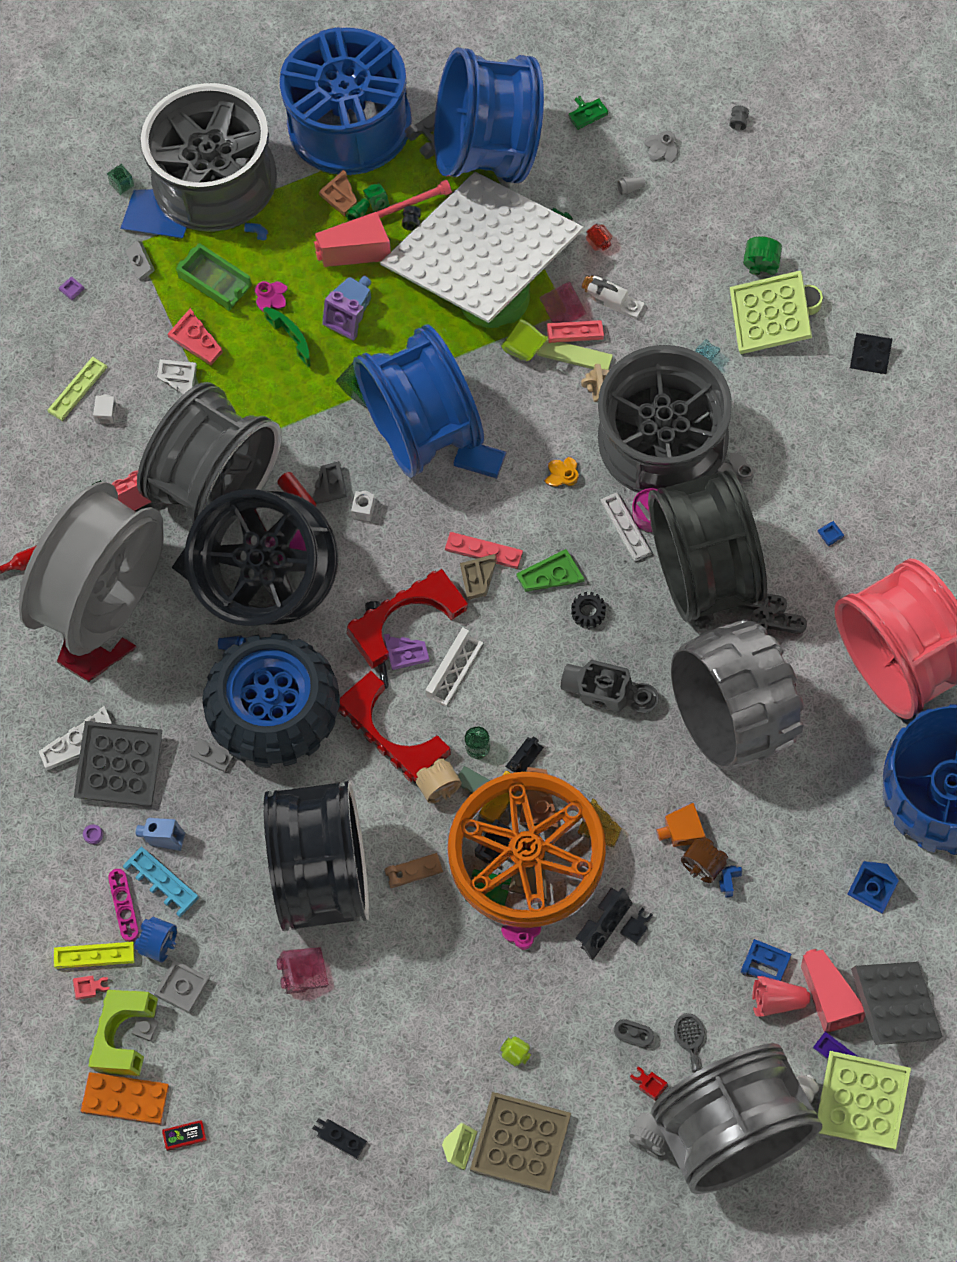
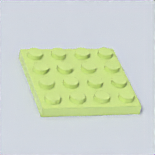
(770, 312)
(863, 1100)

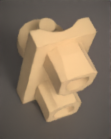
(594, 380)

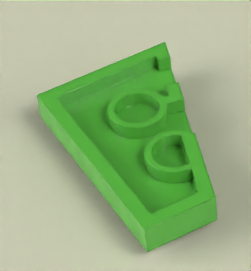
(550, 572)

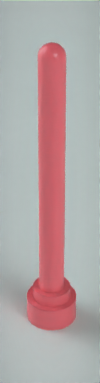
(442, 189)

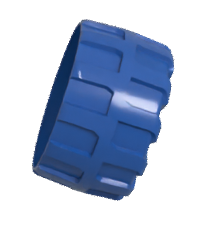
(917, 779)

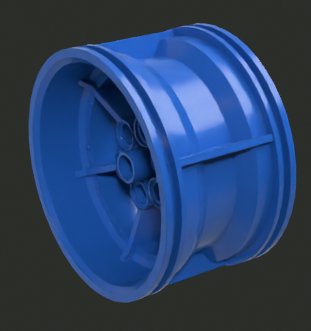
(488, 115)
(419, 400)

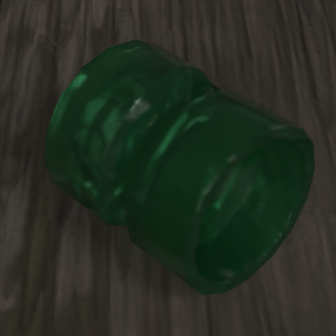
(477, 742)

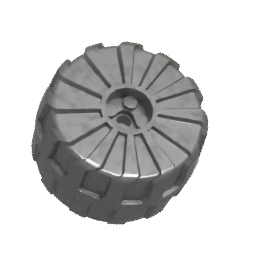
(736, 694)

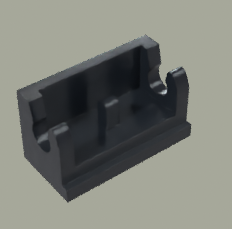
(487, 854)

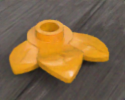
(560, 472)

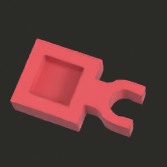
(86, 987)

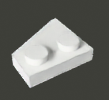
(177, 374)

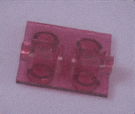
(563, 304)

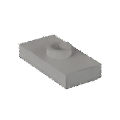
(140, 260)

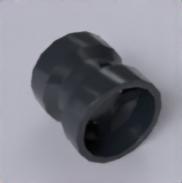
(411, 218)

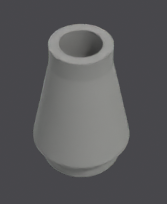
(630, 184)

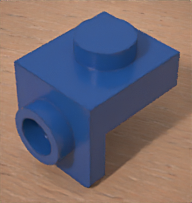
(726, 883)

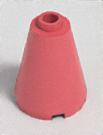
(778, 996)

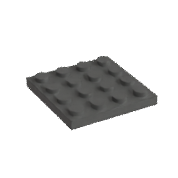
(118, 763)
(896, 1003)

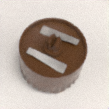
(704, 860)

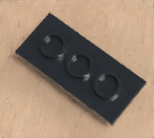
(595, 935)

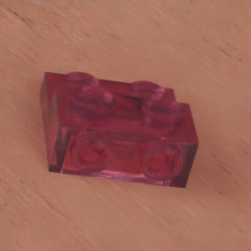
(302, 970)

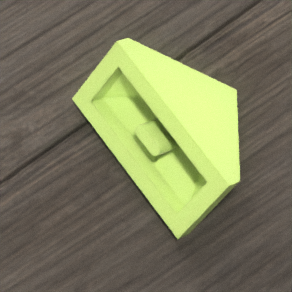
(459, 1145)

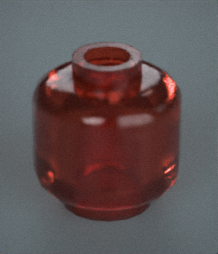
(599, 237)

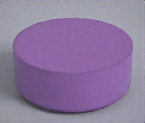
(92, 834)

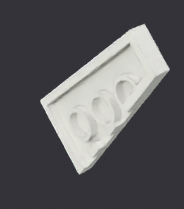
(69, 746)

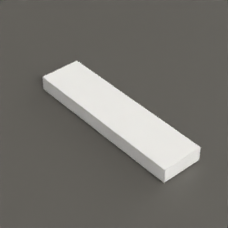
(625, 527)

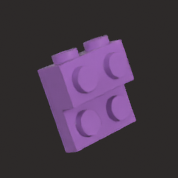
(342, 314)

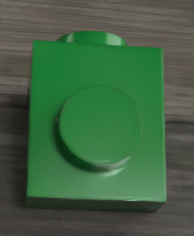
(377, 197)

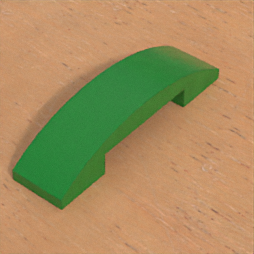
(277, 320)

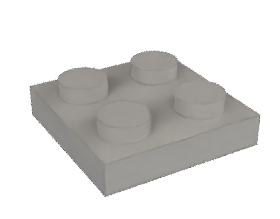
(181, 986)

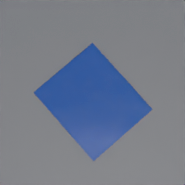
(147, 217)

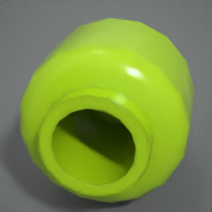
(515, 1051)

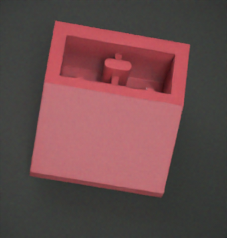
(129, 493)

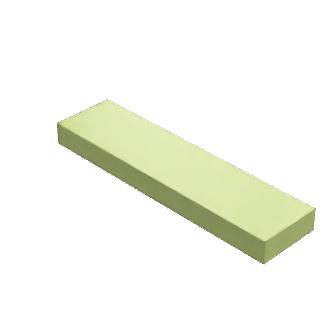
(575, 355)
(77, 388)

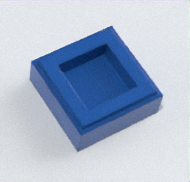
(830, 533)

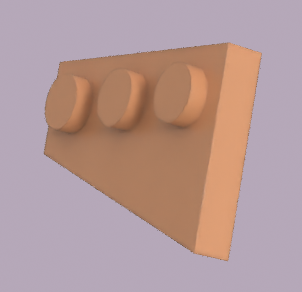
(540, 804)

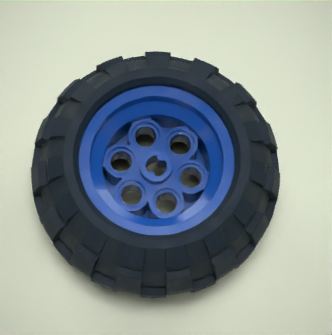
(258, 670)

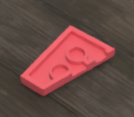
(194, 337)

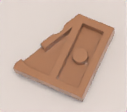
(339, 193)

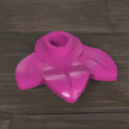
(273, 296)
(514, 934)

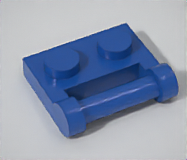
(766, 956)

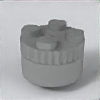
(648, 1135)

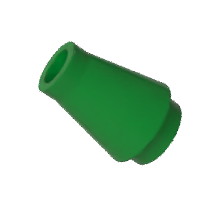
(358, 210)

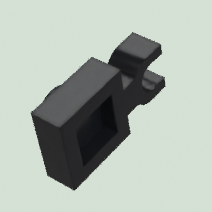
(635, 928)

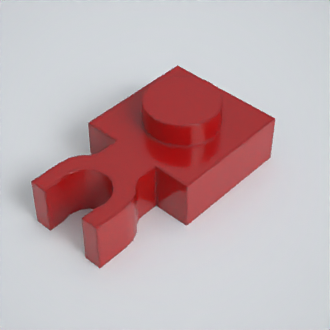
(650, 1085)

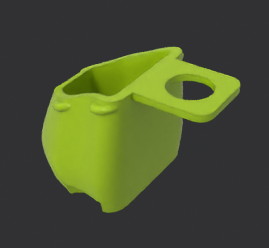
(523, 341)

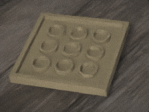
(520, 1142)

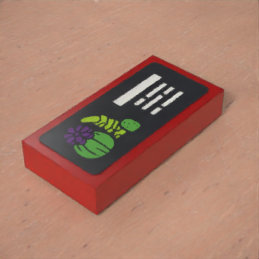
(184, 1135)

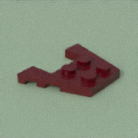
(96, 662)

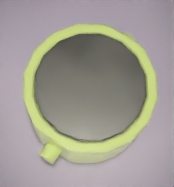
(814, 299)

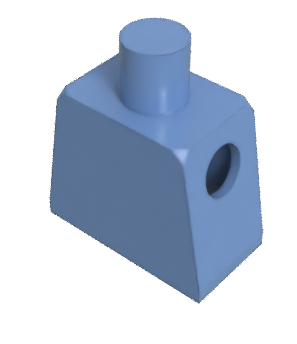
(356, 290)
(160, 833)

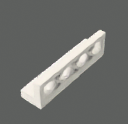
(447, 664)

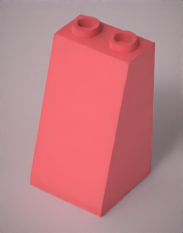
(353, 242)
(831, 994)

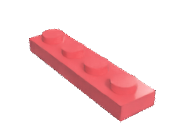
(480, 548)

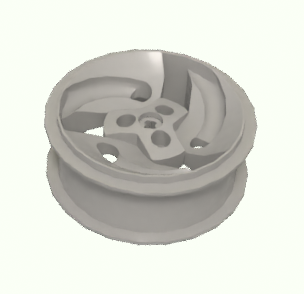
(91, 568)

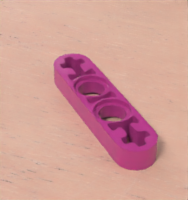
(120, 906)

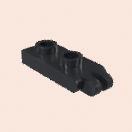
(340, 1138)

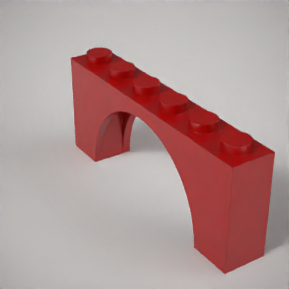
(433, 591)
(359, 705)

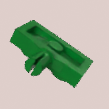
(587, 112)

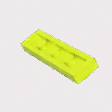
(94, 955)

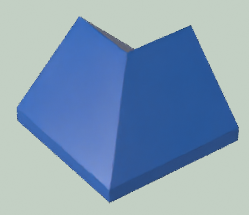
(874, 885)

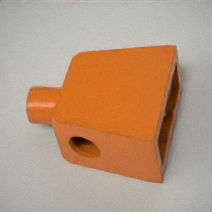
(682, 827)

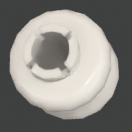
(808, 1085)

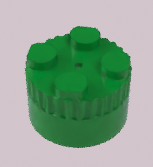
(762, 255)

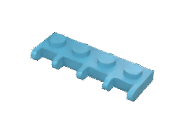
(162, 880)

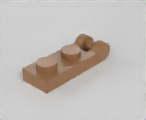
(414, 870)

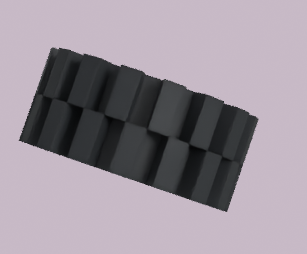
(588, 600)

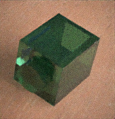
(120, 179)

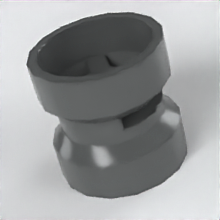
(739, 116)

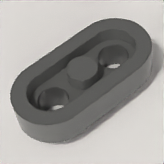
(634, 1032)

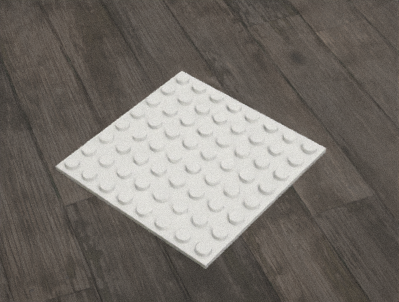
(482, 246)

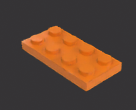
(124, 1098)

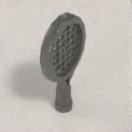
(693, 1047)

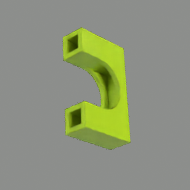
(117, 1008)

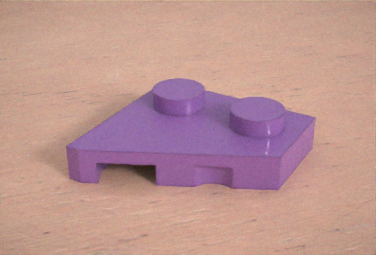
(405, 652)

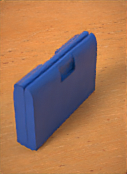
(481, 460)

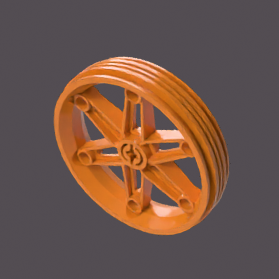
(525, 859)

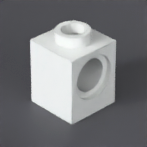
(104, 409)
(359, 512)

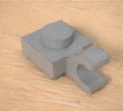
(145, 1027)

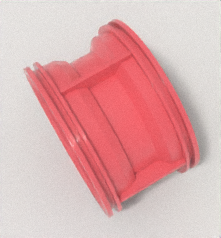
(902, 636)

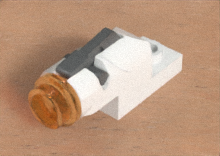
(613, 296)

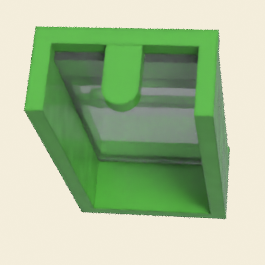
(214, 276)

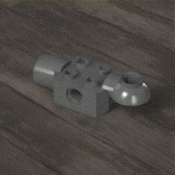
(608, 687)

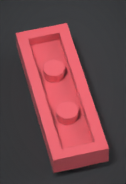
(575, 331)

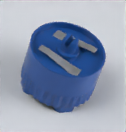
(156, 939)

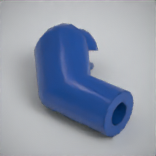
(256, 228)

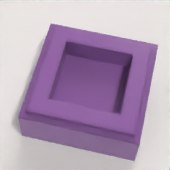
(71, 288)

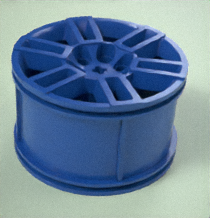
(340, 73)

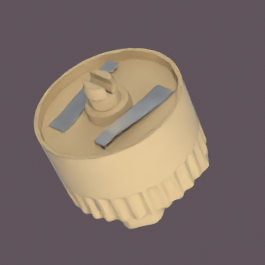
(438, 781)

